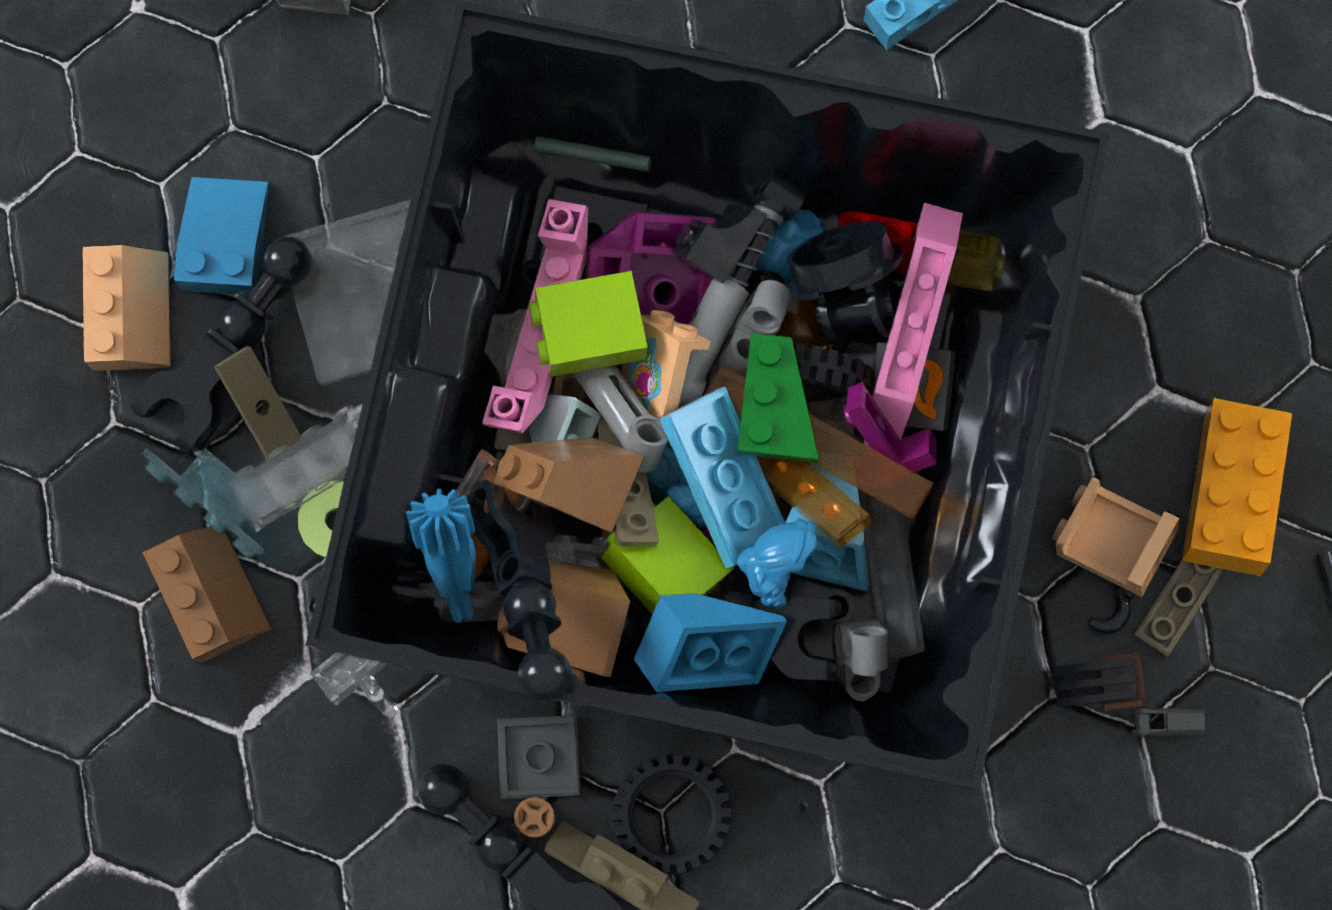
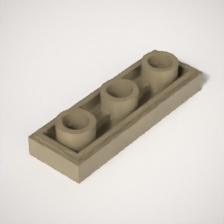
(247, 386)
(1168, 615)

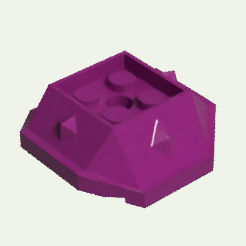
(645, 246)

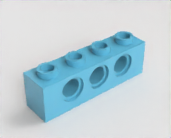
(898, 18)

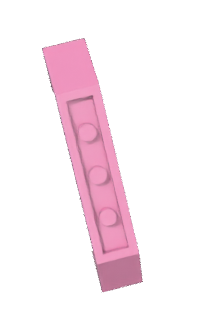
(917, 313)
(528, 382)

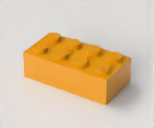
(1237, 487)

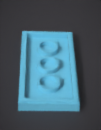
(725, 485)

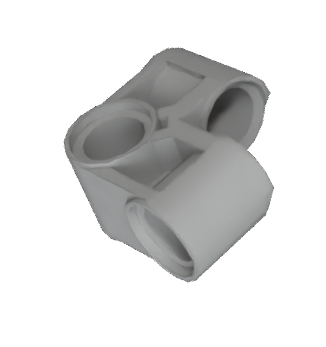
(759, 315)
(861, 651)

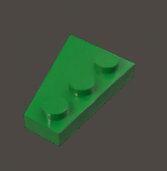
(774, 404)

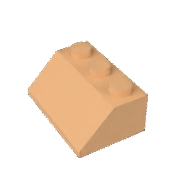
(126, 308)

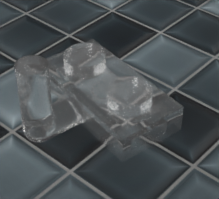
(344, 674)

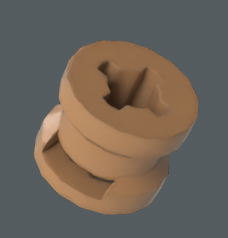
(530, 813)

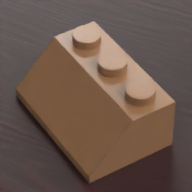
(207, 592)

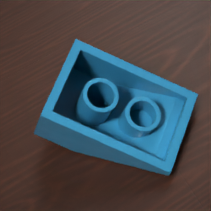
(221, 236)
(706, 643)

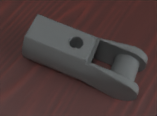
(1173, 722)

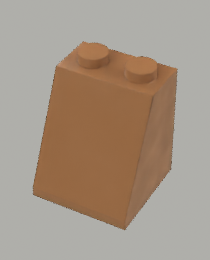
(572, 477)
(591, 616)

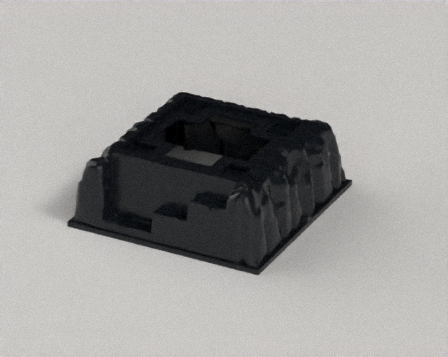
(710, 139)

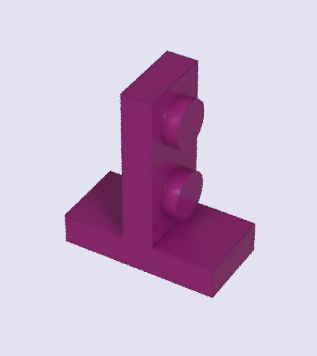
(863, 413)

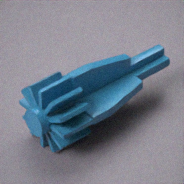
(443, 534)

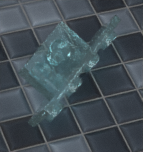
(208, 486)

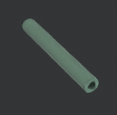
(592, 153)

